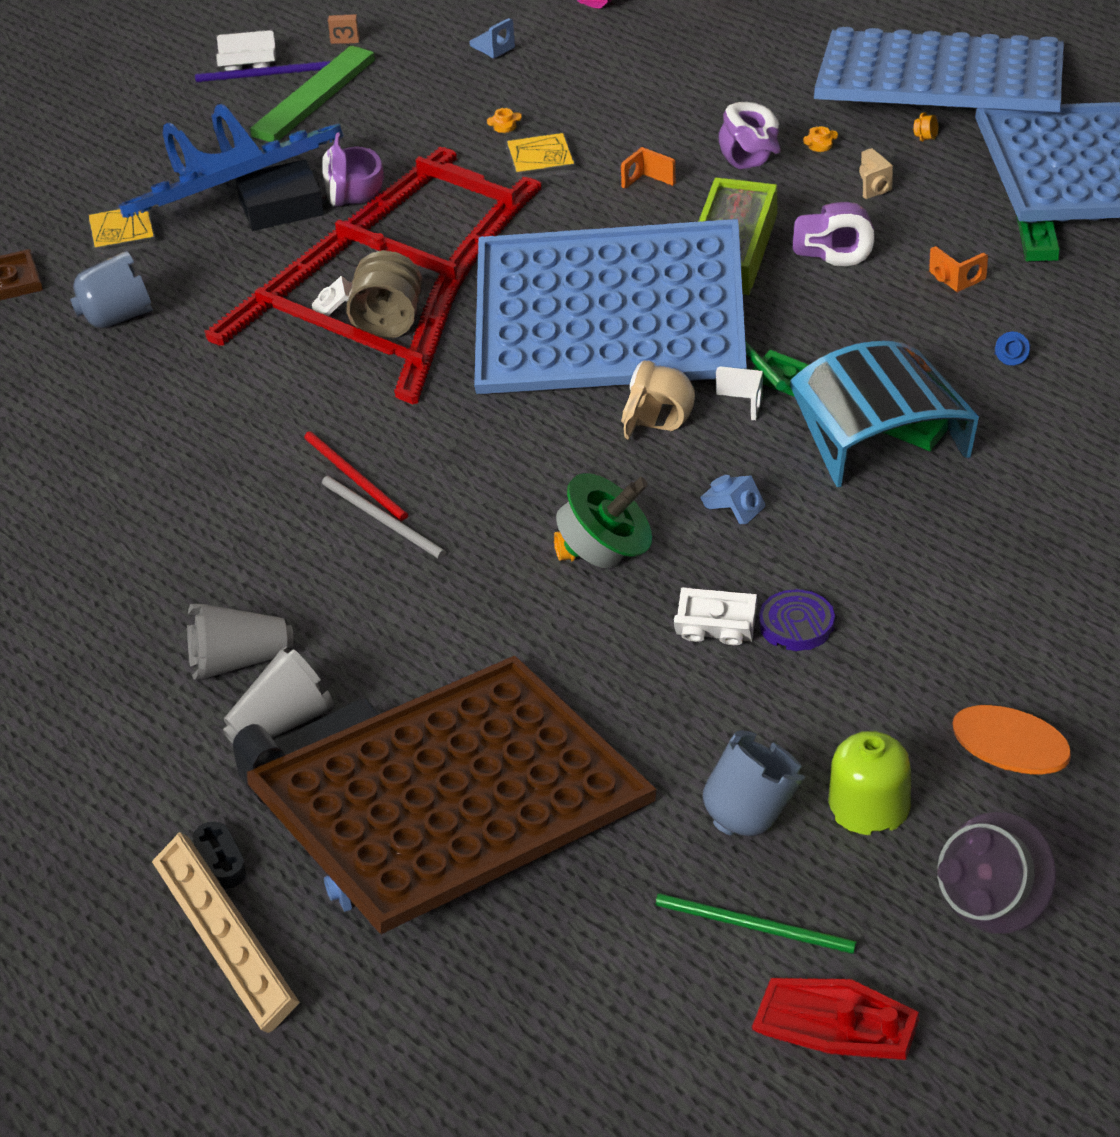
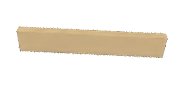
(225, 933)

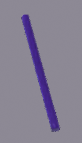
(260, 71)

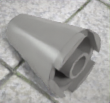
(233, 639)
(280, 697)

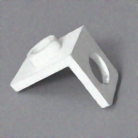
(332, 296)
(741, 384)

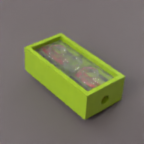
(756, 212)

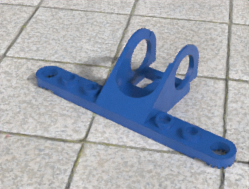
(209, 170)

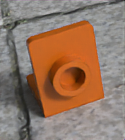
(648, 164)
(954, 273)

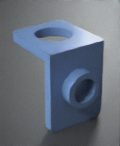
(493, 44)

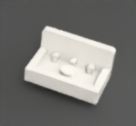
(246, 48)
(716, 615)

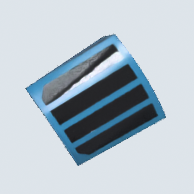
(874, 391)

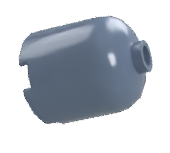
(110, 292)
(750, 785)

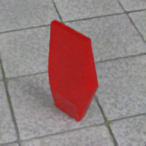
(836, 1018)

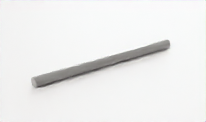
(383, 517)

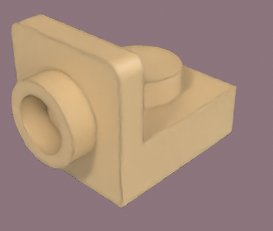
(875, 173)

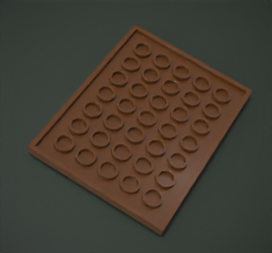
(449, 791)

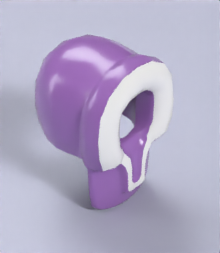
(748, 134)
(351, 174)
(837, 235)

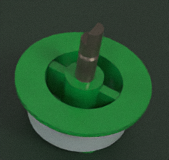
(603, 520)

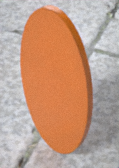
(1011, 739)

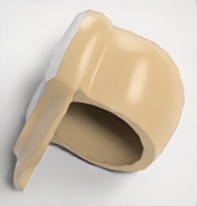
(650, 389)

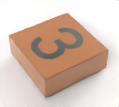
(343, 29)

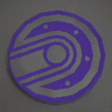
(796, 619)

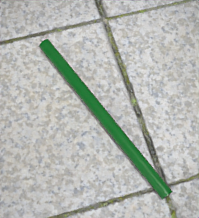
(761, 364)
(756, 923)

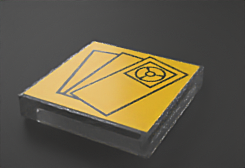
(540, 156)
(117, 234)

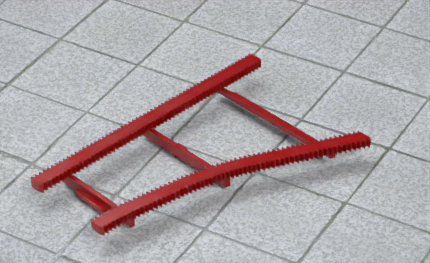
(440, 299)

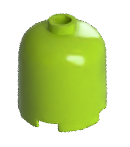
(870, 783)

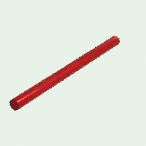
(356, 476)

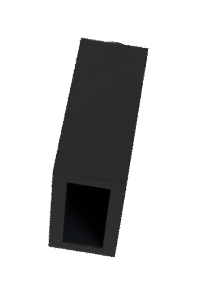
(280, 195)

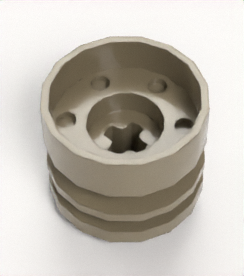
(384, 294)

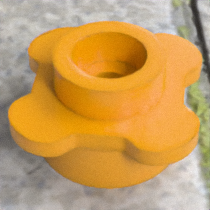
(504, 120)
(820, 138)

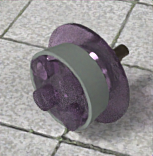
(997, 872)

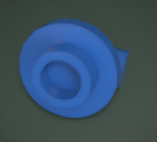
(1012, 348)

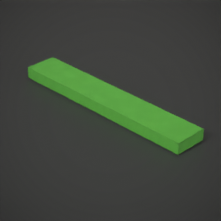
(312, 94)

